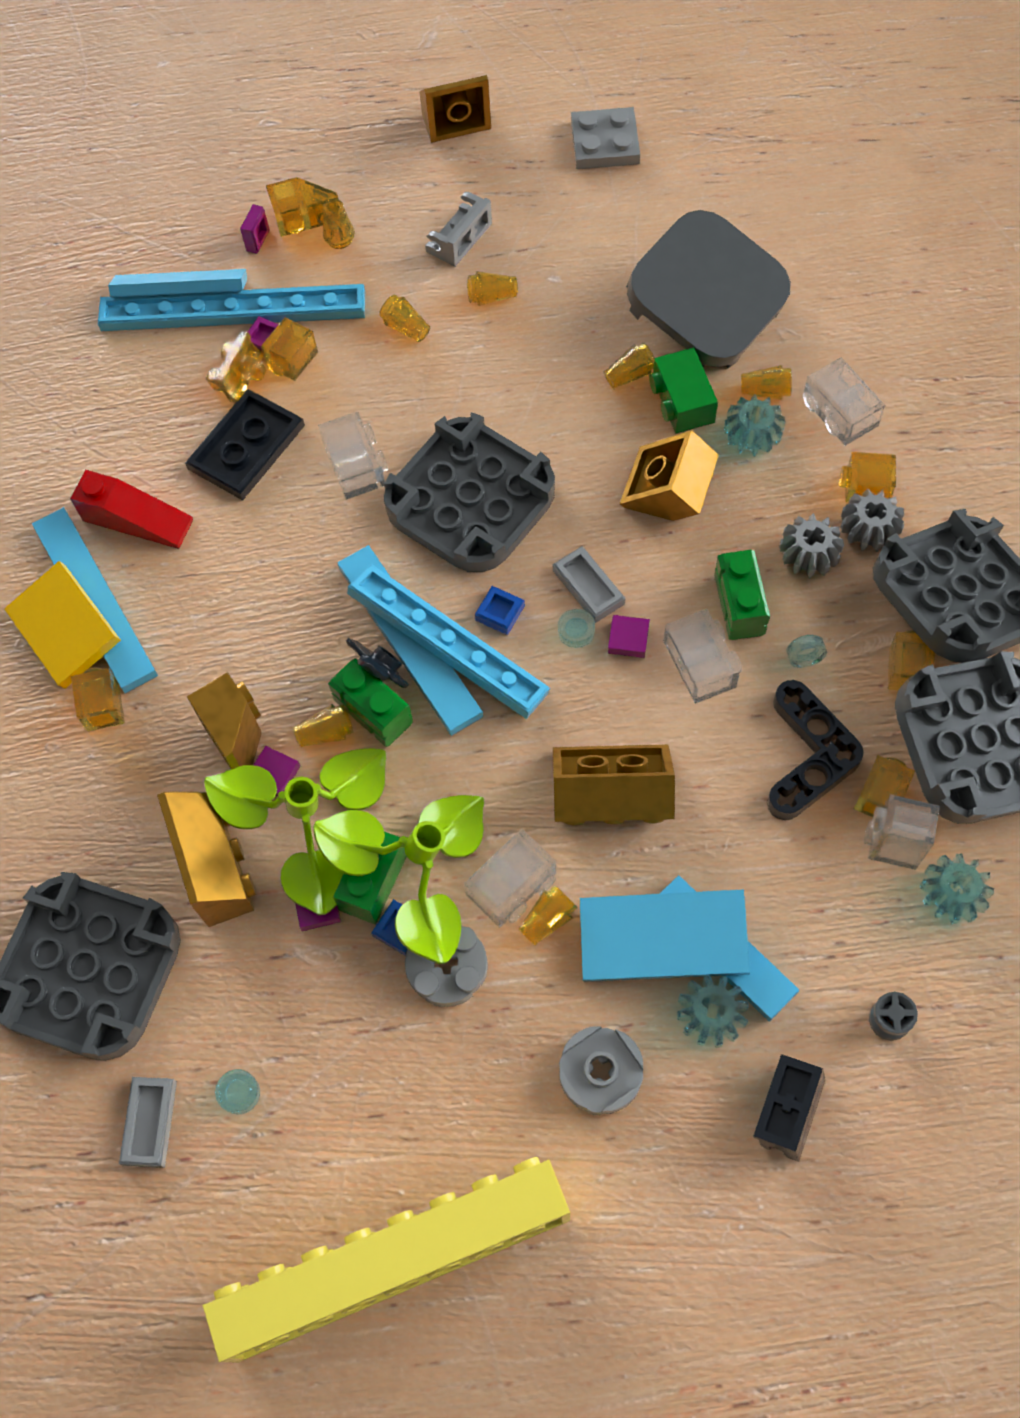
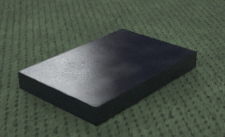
(245, 444)

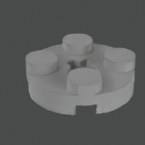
(460, 984)
(593, 1094)

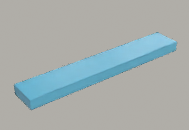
(65, 545)
(448, 641)
(432, 675)

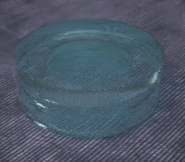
(576, 628)
(806, 651)
(237, 1091)

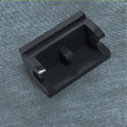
(790, 1106)

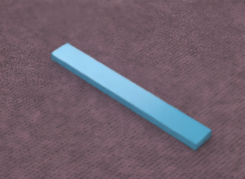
(232, 307)

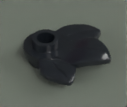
(378, 663)

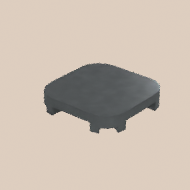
(708, 287)
(470, 494)
(955, 586)
(965, 736)
(86, 967)

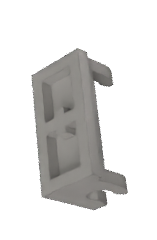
(462, 230)

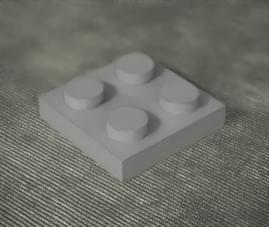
(605, 138)

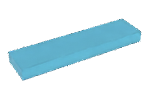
(178, 283)
(765, 985)

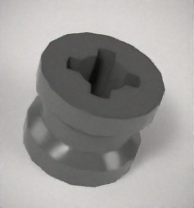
(899, 1010)

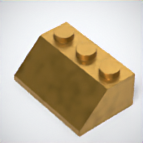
(613, 784)
(207, 857)

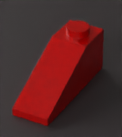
(128, 510)

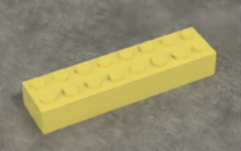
(385, 1262)

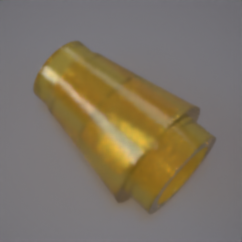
(336, 225)
(490, 287)
(402, 317)
(631, 366)
(768, 382)
(324, 727)
(547, 915)

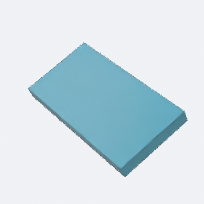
(664, 936)

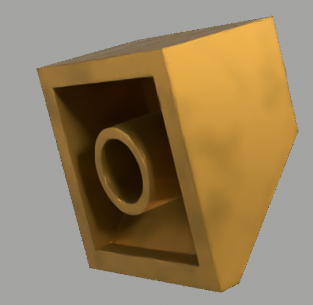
(456, 108)
(670, 477)
(229, 719)

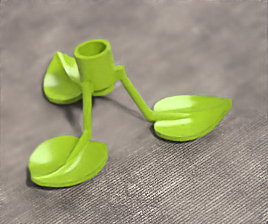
(247, 792)
(447, 825)

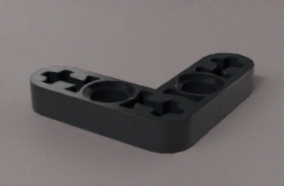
(823, 758)

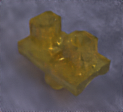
(239, 367)

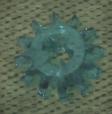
(754, 425)
(960, 874)
(728, 1008)

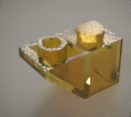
(298, 204)

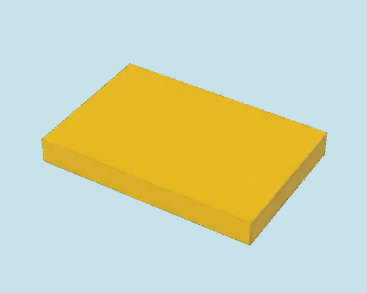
(62, 624)

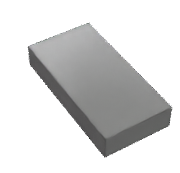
(588, 584)
(148, 1122)

